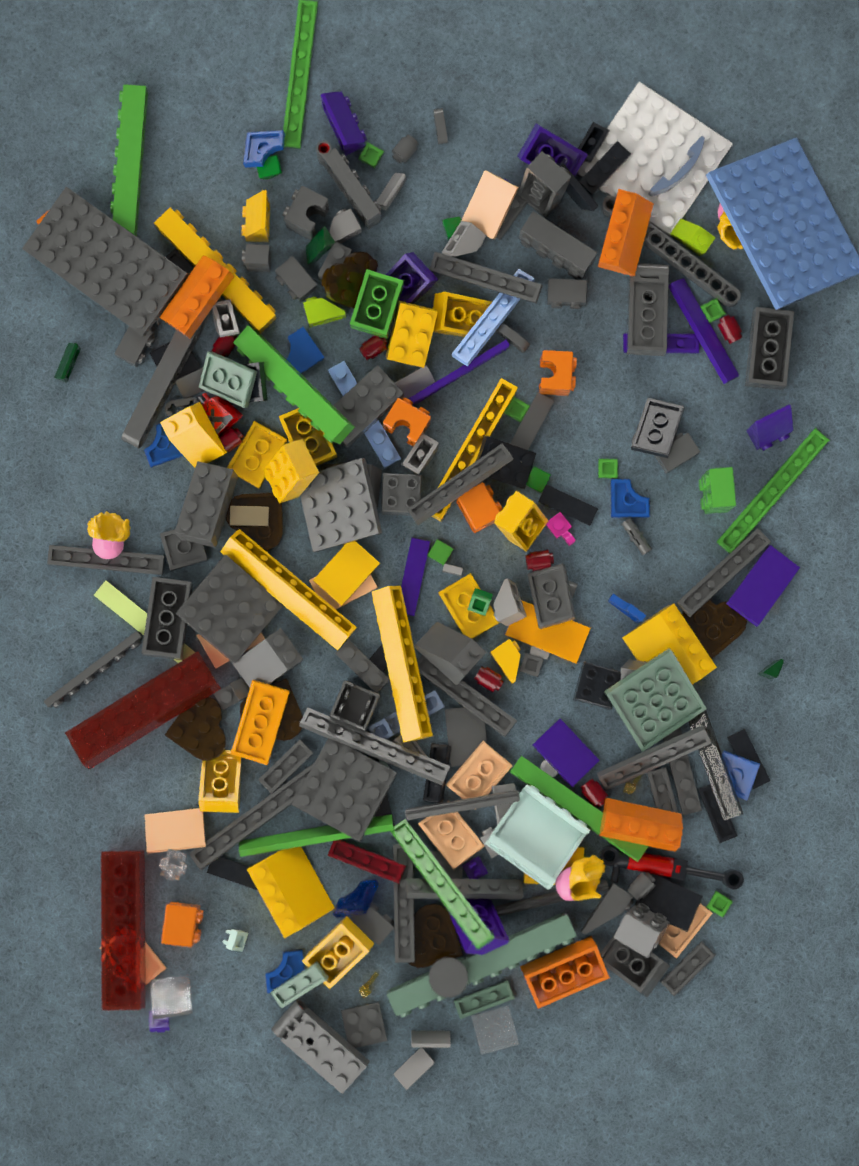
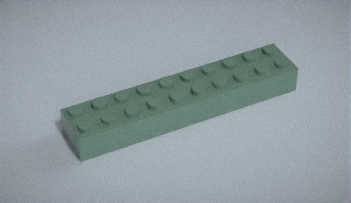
(521, 946)

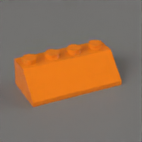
(626, 233)
(197, 296)
(641, 825)
(564, 972)

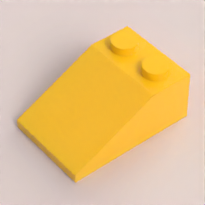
(257, 218)
(457, 313)
(194, 435)
(220, 784)

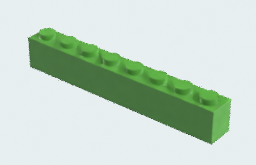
(129, 156)
(294, 385)

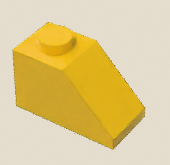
(507, 658)

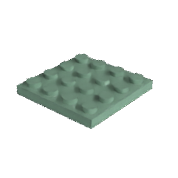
(655, 699)

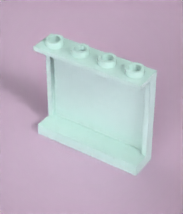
(537, 836)

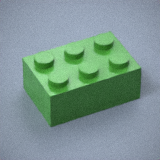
(376, 304)
(717, 490)

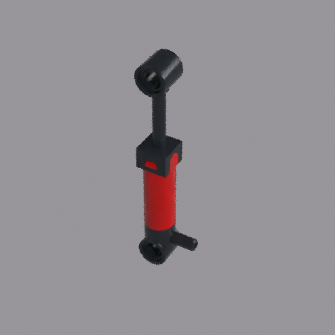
(664, 866)

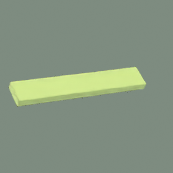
(128, 610)

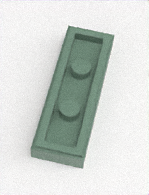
(299, 984)
(484, 999)

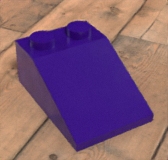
(549, 143)
(416, 277)
(771, 428)

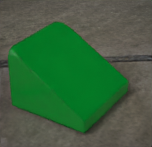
(270, 169)
(450, 226)
(538, 479)
(480, 601)

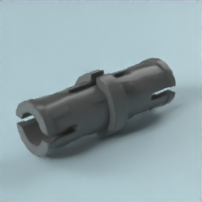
(636, 536)

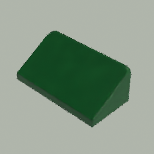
(319, 245)
(67, 362)
(772, 670)

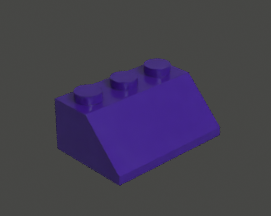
(343, 121)
(485, 910)

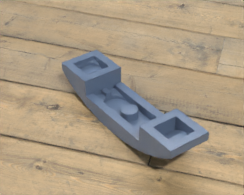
(664, 185)
(390, 725)

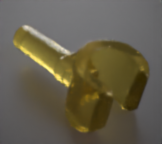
(631, 787)
(364, 989)

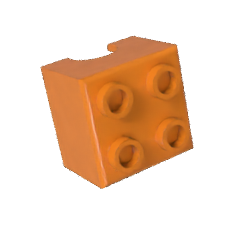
(562, 365)
(406, 414)
(479, 507)
(181, 924)

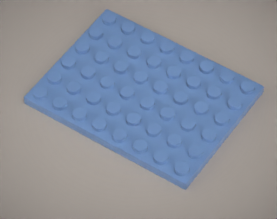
(785, 222)

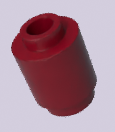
(730, 329)
(224, 345)
(373, 347)
(231, 439)
(539, 560)
(489, 679)
(594, 793)

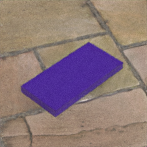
(763, 585)

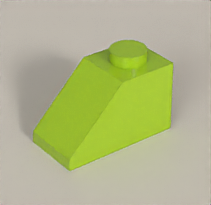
(692, 236)
(321, 311)

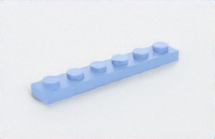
(487, 324)
(375, 434)

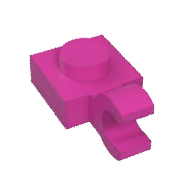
(559, 527)

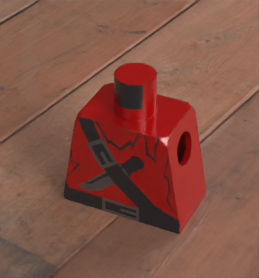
(220, 412)

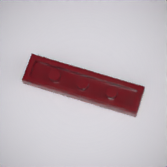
(367, 861)

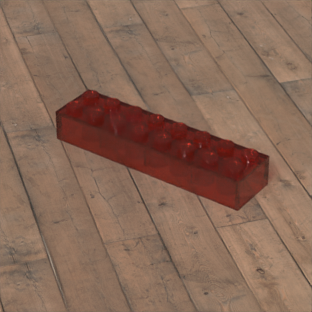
(142, 710)
(123, 930)

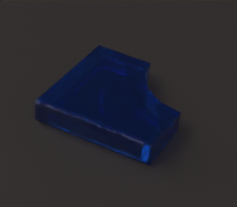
(357, 901)

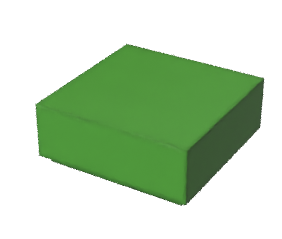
(371, 155)
(713, 310)
(517, 409)
(608, 468)
(440, 552)
(719, 904)

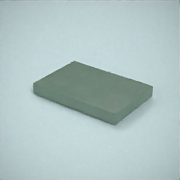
(227, 379)

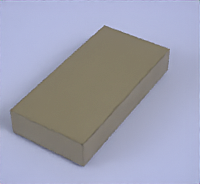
(249, 516)

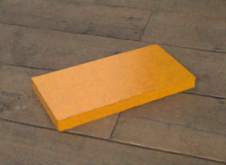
(561, 640)
(260, 722)

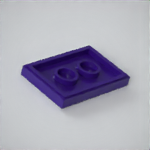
(565, 752)

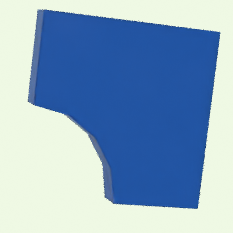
(261, 145)
(303, 351)
(161, 449)
(626, 502)
(627, 608)
(742, 773)
(288, 968)

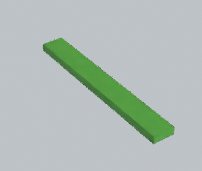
(299, 73)
(772, 491)
(572, 802)
(307, 837)
(442, 884)

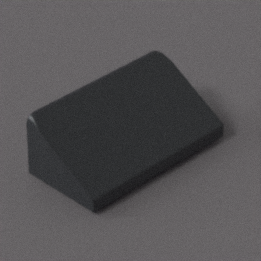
(593, 140)

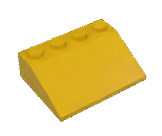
(670, 630)
(290, 889)

